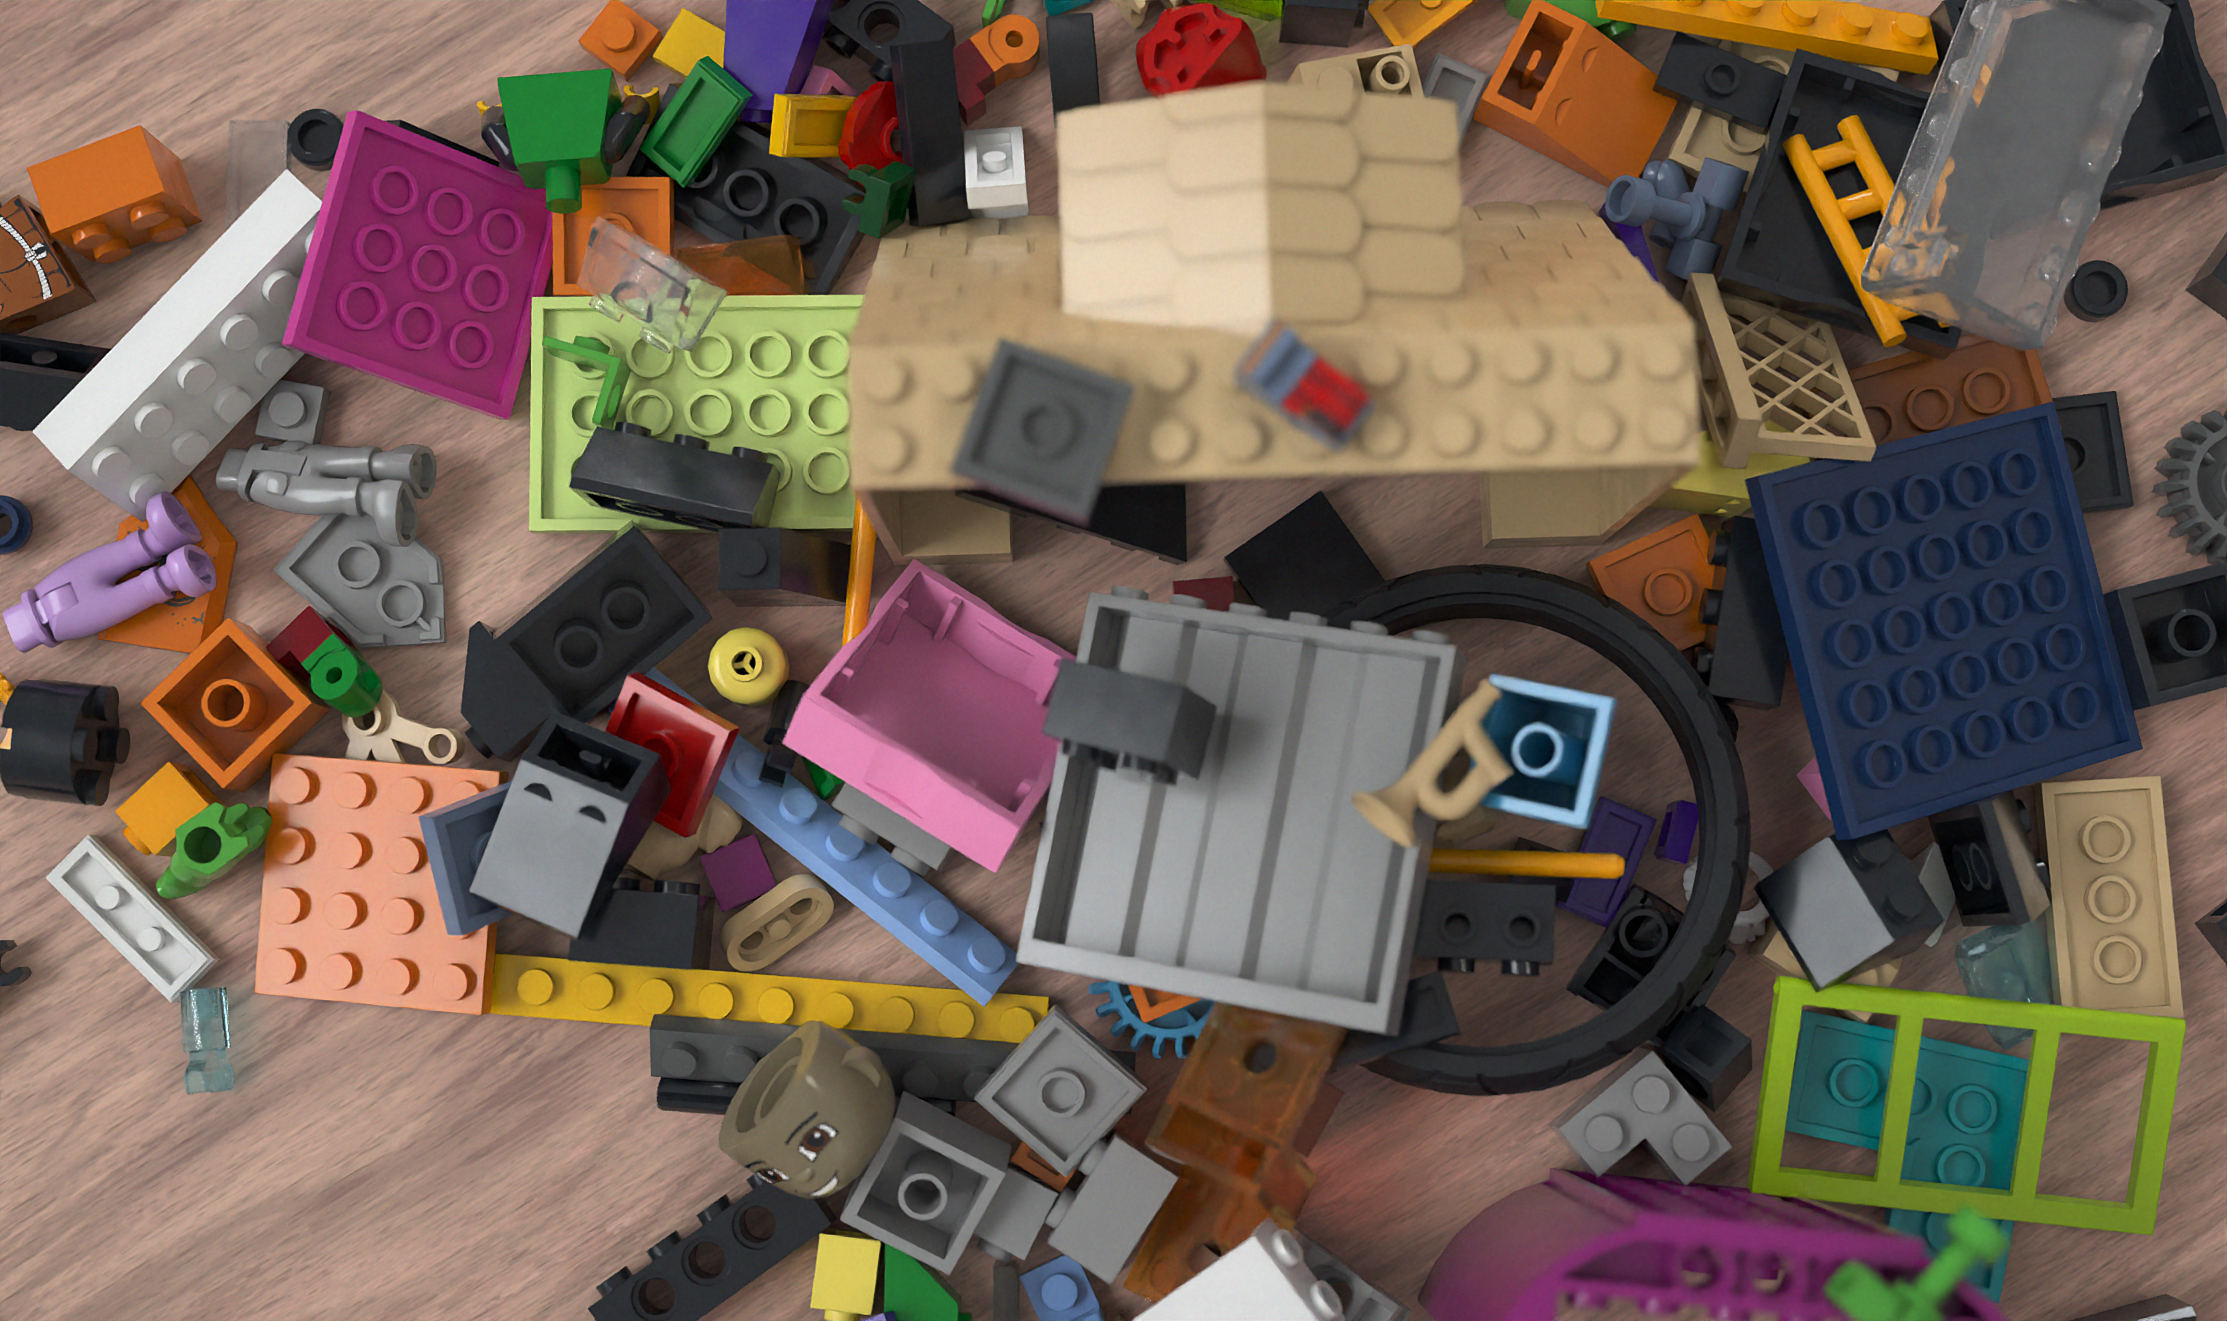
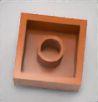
(115, 195)
(234, 706)

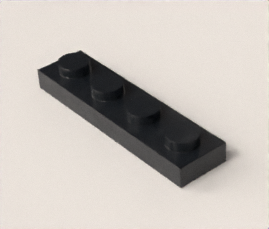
(1424, 1020)

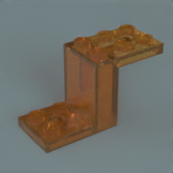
(1232, 1140)

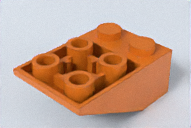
(1575, 97)

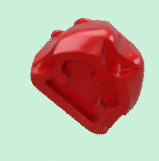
(1197, 51)

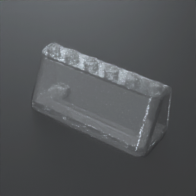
(2013, 162)

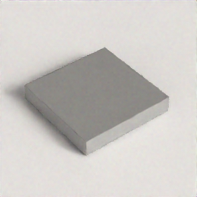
(1060, 1091)

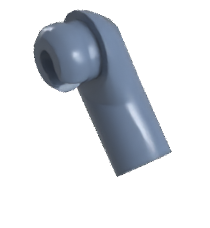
(1669, 182)

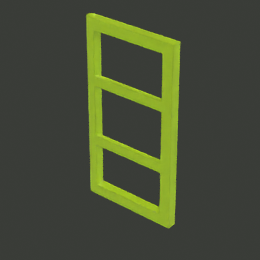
(2021, 1201)

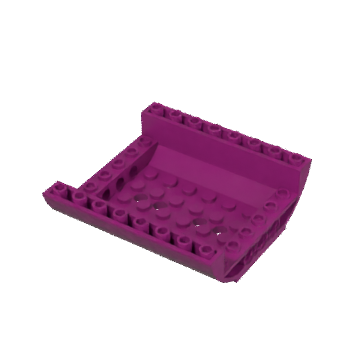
(1639, 1234)

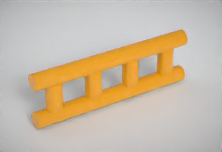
(1836, 213)

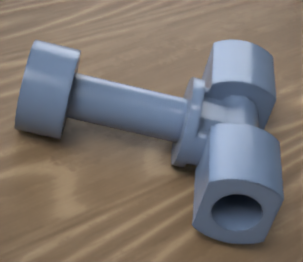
(1690, 217)

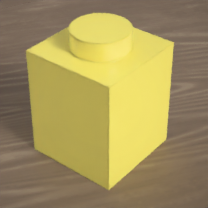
(847, 1274)

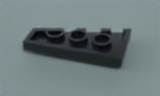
(1129, 514)

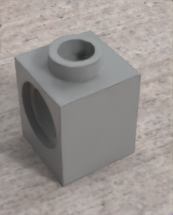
(1015, 1215)

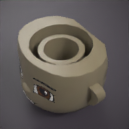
(810, 1113)

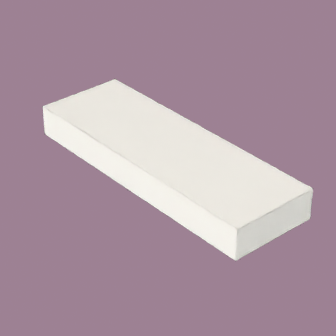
(132, 918)

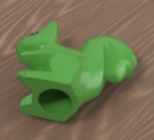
(212, 846)

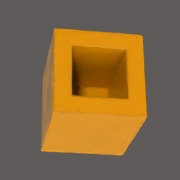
(163, 806)

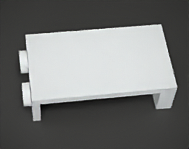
(1252, 1282)

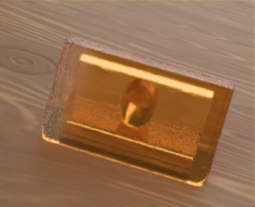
(750, 265)

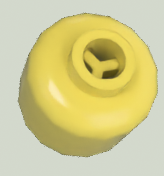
(761, 683)

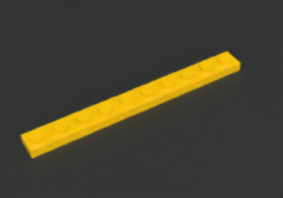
(635, 993)

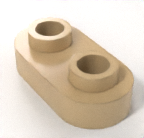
(776, 922)

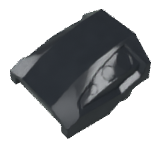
(1622, 962)

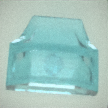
(2006, 966)

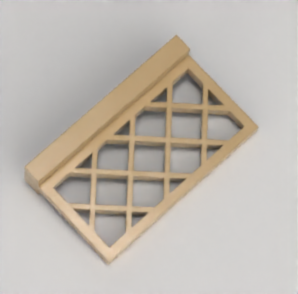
(1739, 411)

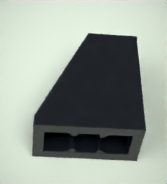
(781, 568)

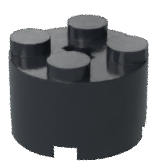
(62, 741)

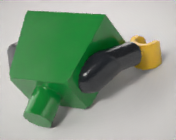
(564, 130)

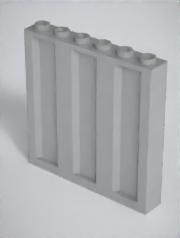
(1263, 870)

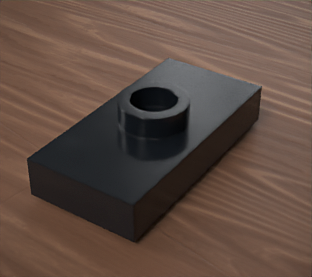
(1719, 82)

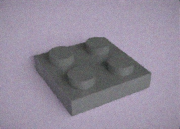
(1042, 430)

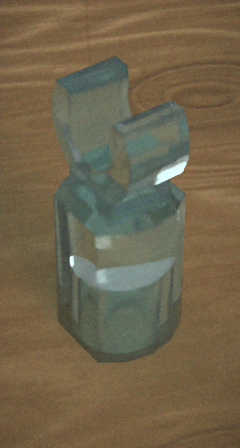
(206, 1039)

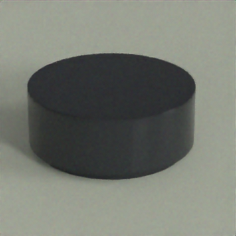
(315, 138)
(2096, 291)

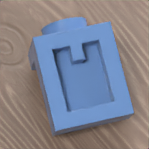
(1062, 1291)

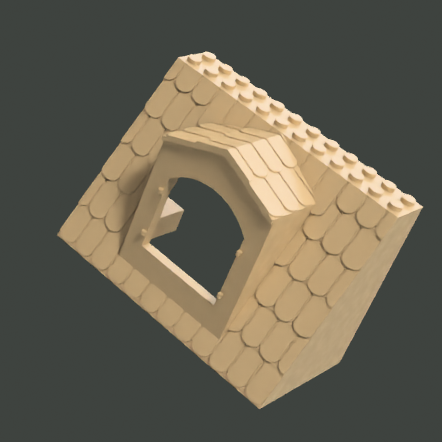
(1203, 215)

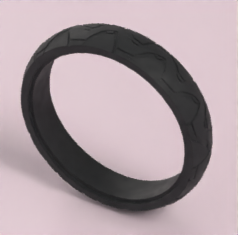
(1719, 793)

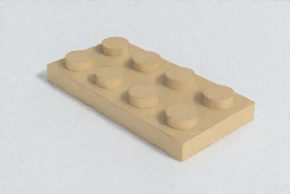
(2109, 895)

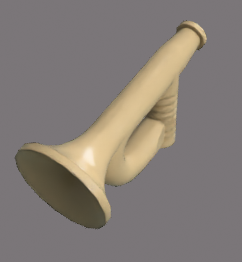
(1393, 807)

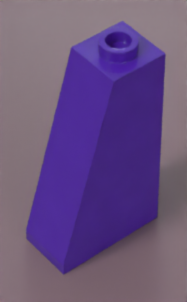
(772, 48)

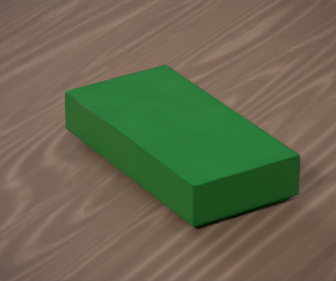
(695, 121)

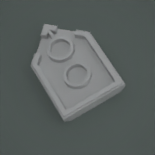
(366, 586)

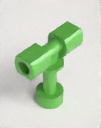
(1868, 1299)

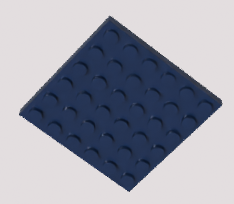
(1943, 619)

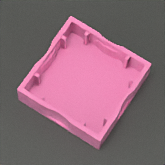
(939, 715)

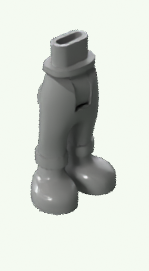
(335, 481)

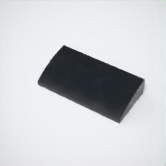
(762, 195)

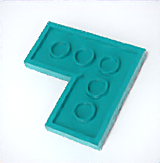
(1958, 1124)

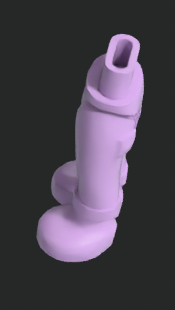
(83, 595)

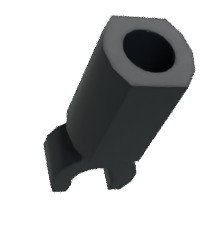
(780, 757)

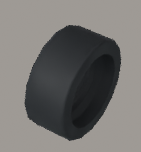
(1072, 62)

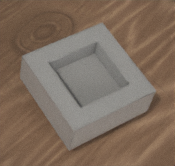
(293, 412)

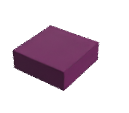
(739, 872)

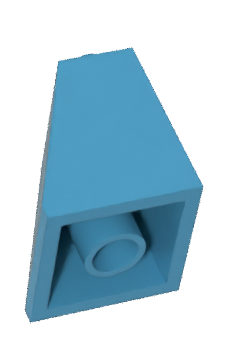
(1553, 746)

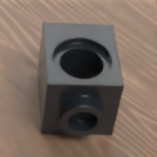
(1708, 1057)

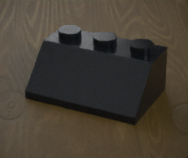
(676, 480)

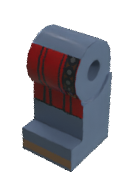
(1303, 387)

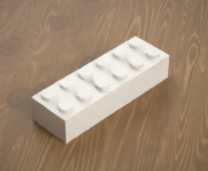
(191, 359)

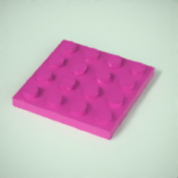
(423, 268)

